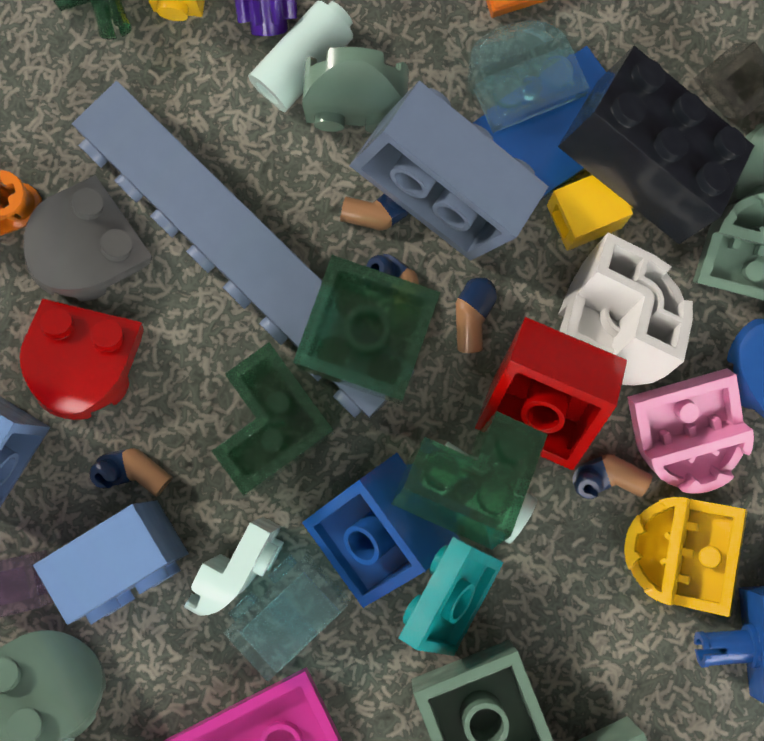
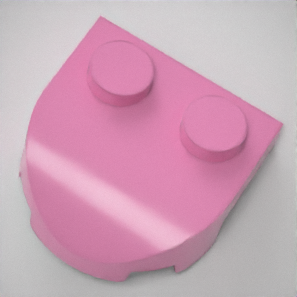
(692, 431)

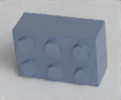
(449, 173)

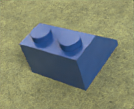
(373, 541)

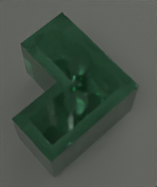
(285, 422)
(476, 492)

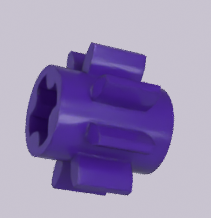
(266, 16)

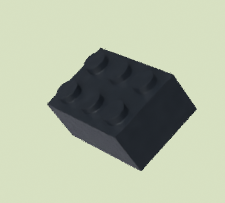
(658, 146)

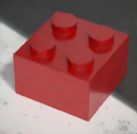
(556, 388)

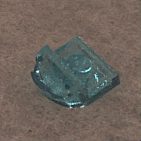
(524, 72)

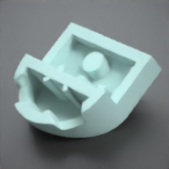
(224, 578)

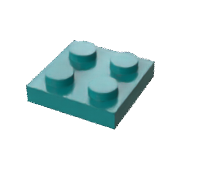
(451, 598)

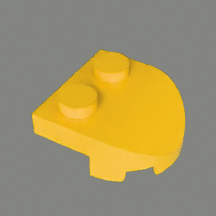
(687, 553)

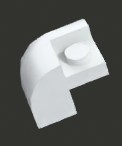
(629, 309)

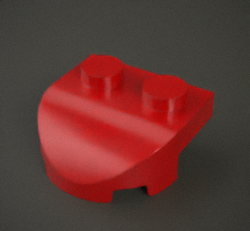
(78, 358)

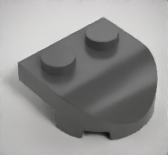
(81, 243)

